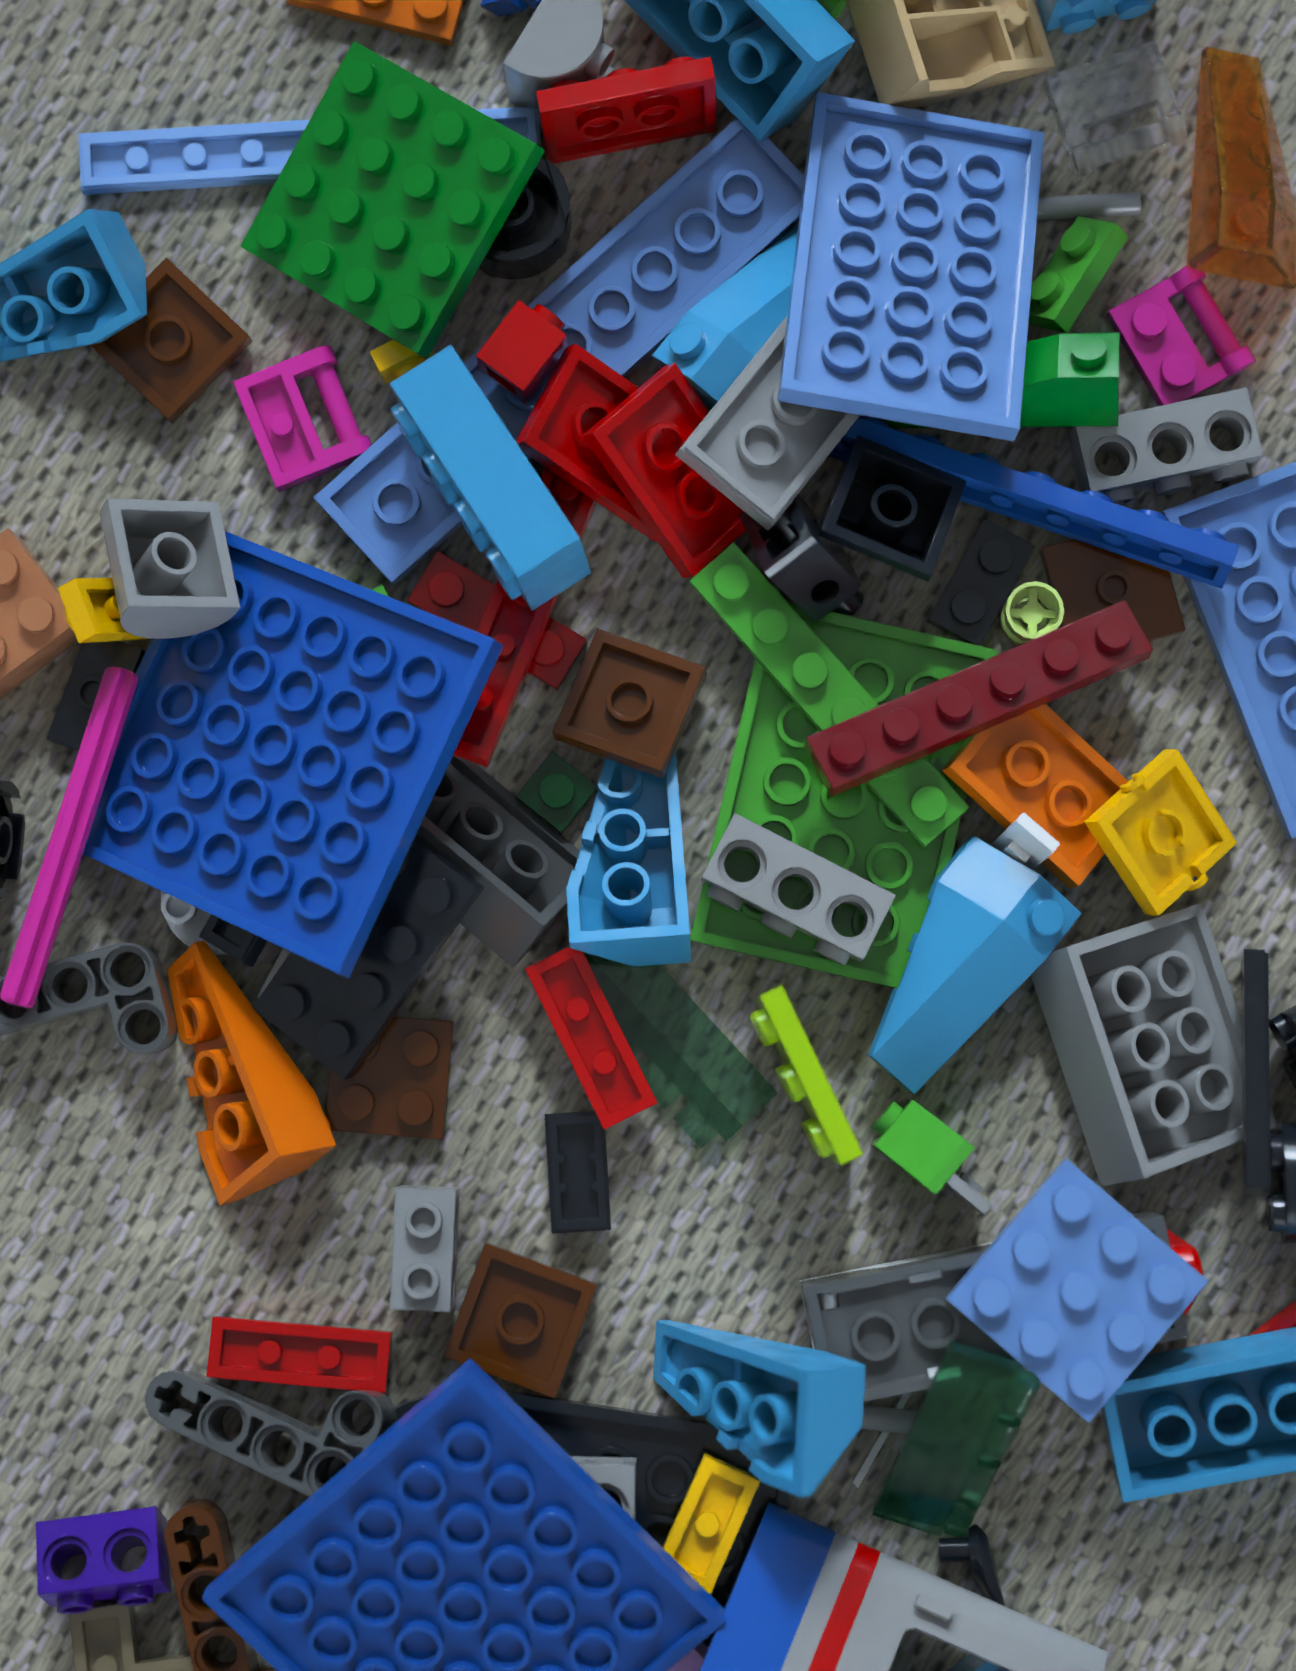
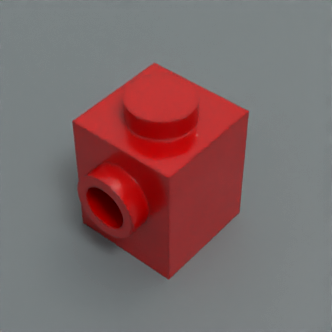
(523, 350)

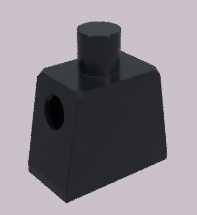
(811, 570)

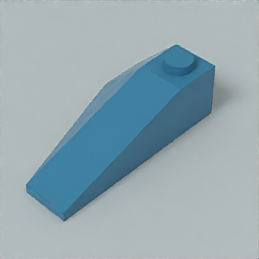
(71, 287)
(732, 322)
(630, 871)
(976, 946)
(767, 1398)

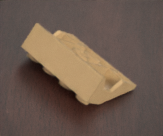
(947, 47)

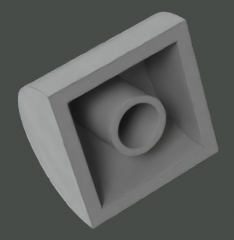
(556, 45)
(169, 566)

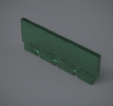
(683, 1051)
(956, 1441)

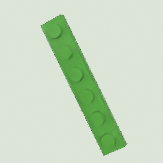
(818, 683)

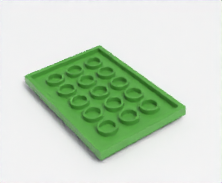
(782, 791)

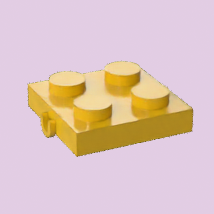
(1161, 832)

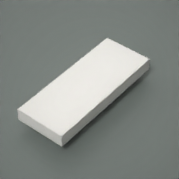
(1026, 842)

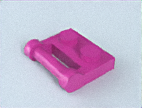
(1164, 348)
(285, 426)

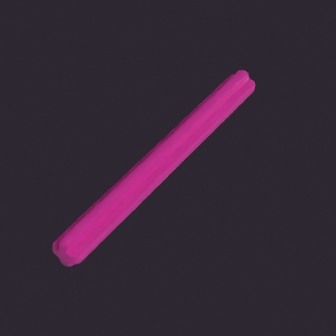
(69, 837)

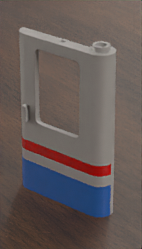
(842, 1606)

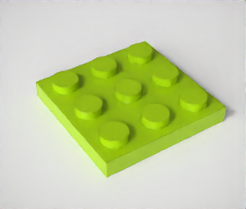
(804, 1077)

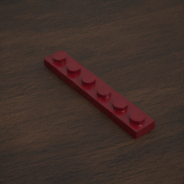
(977, 698)

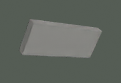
(968, 1191)

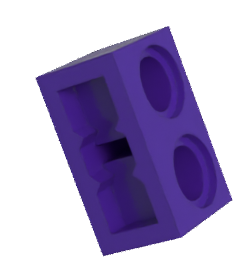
(104, 1542)

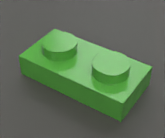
(1074, 272)

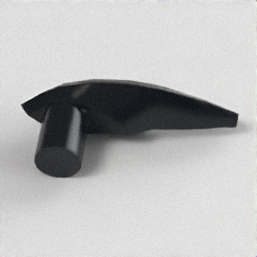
(979, 1553)

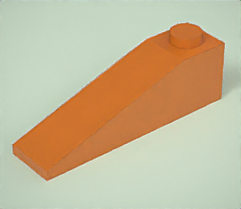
(254, 1097)

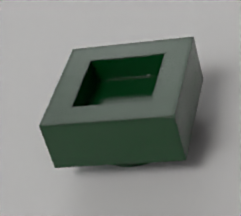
(557, 792)

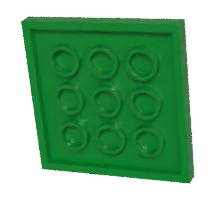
(392, 199)

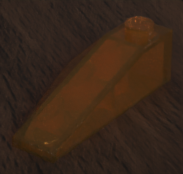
(1240, 180)

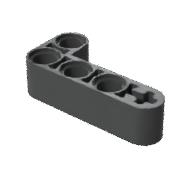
(103, 990)
(264, 1425)

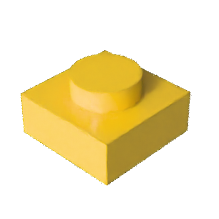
(395, 360)

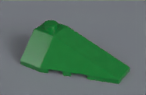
(1068, 381)

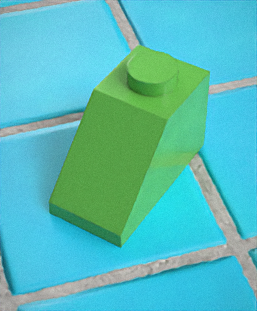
(920, 1144)

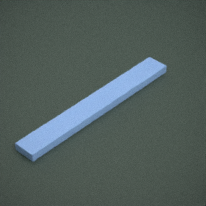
(215, 153)

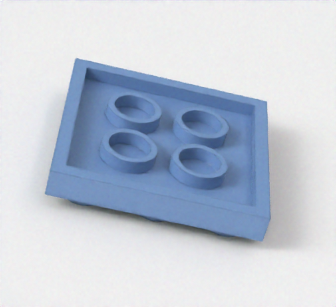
(1076, 1289)

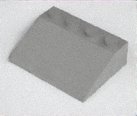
(1147, 1043)

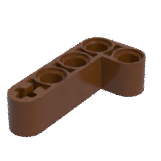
(198, 1618)

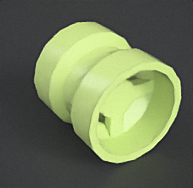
(1035, 605)

